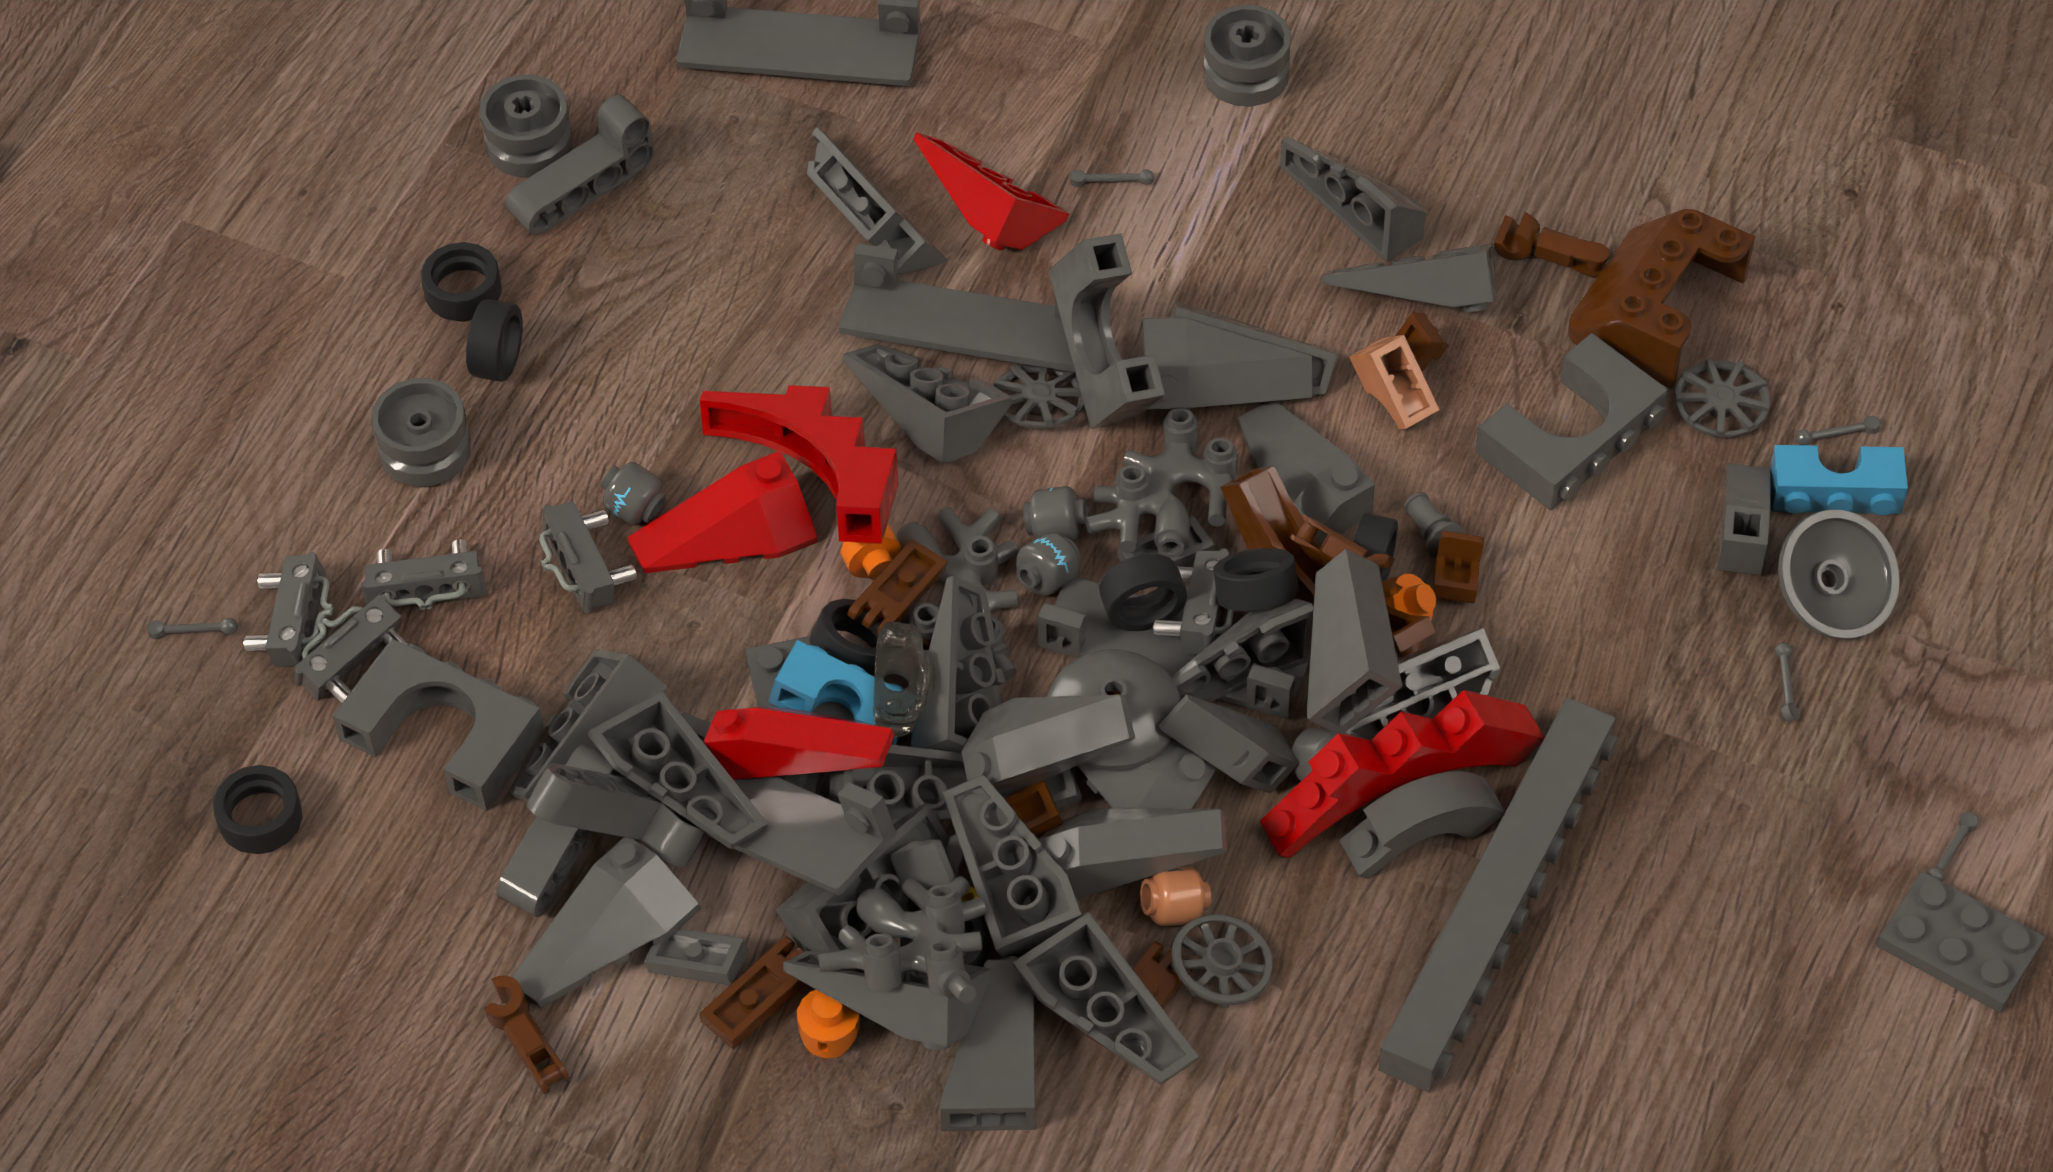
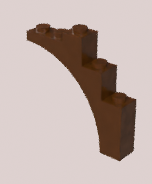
(1267, 521)

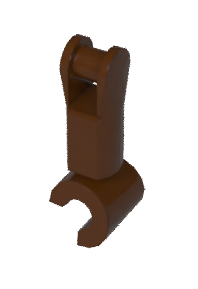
(1517, 241)
(1335, 544)
(524, 1032)

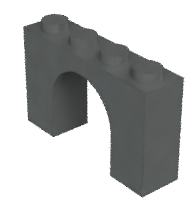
(1083, 287)
(1557, 466)
(409, 680)

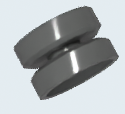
(1246, 55)
(525, 124)
(421, 432)

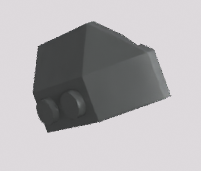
(1434, 679)

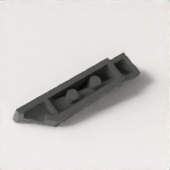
(869, 207)

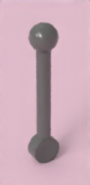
(1079, 178)
(1870, 425)
(157, 629)
(1789, 710)
(1967, 823)

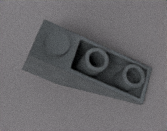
(1744, 519)
(1232, 742)

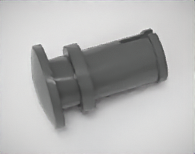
(1429, 520)

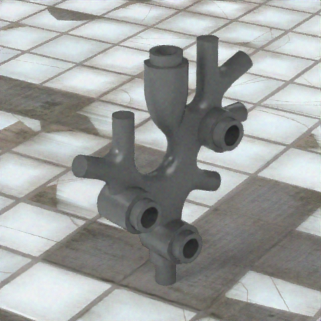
(1148, 483)
(974, 563)
(935, 935)

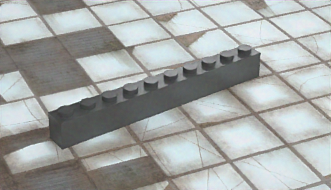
(1497, 895)

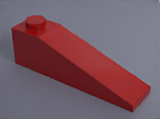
(989, 199)
(740, 515)
(793, 742)

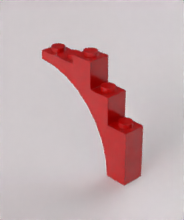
(832, 446)
(1357, 770)

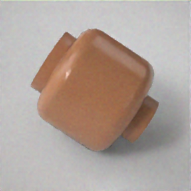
(1175, 896)

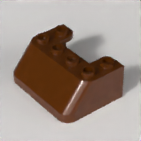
(1628, 295)

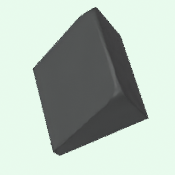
(924, 862)

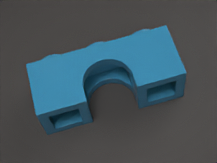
(1804, 485)
(816, 678)

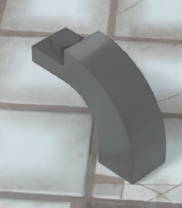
(1418, 810)

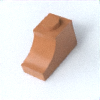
(1395, 379)

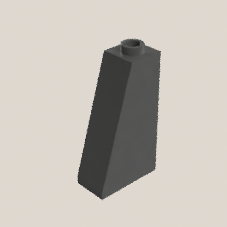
(1350, 644)
(995, 1063)

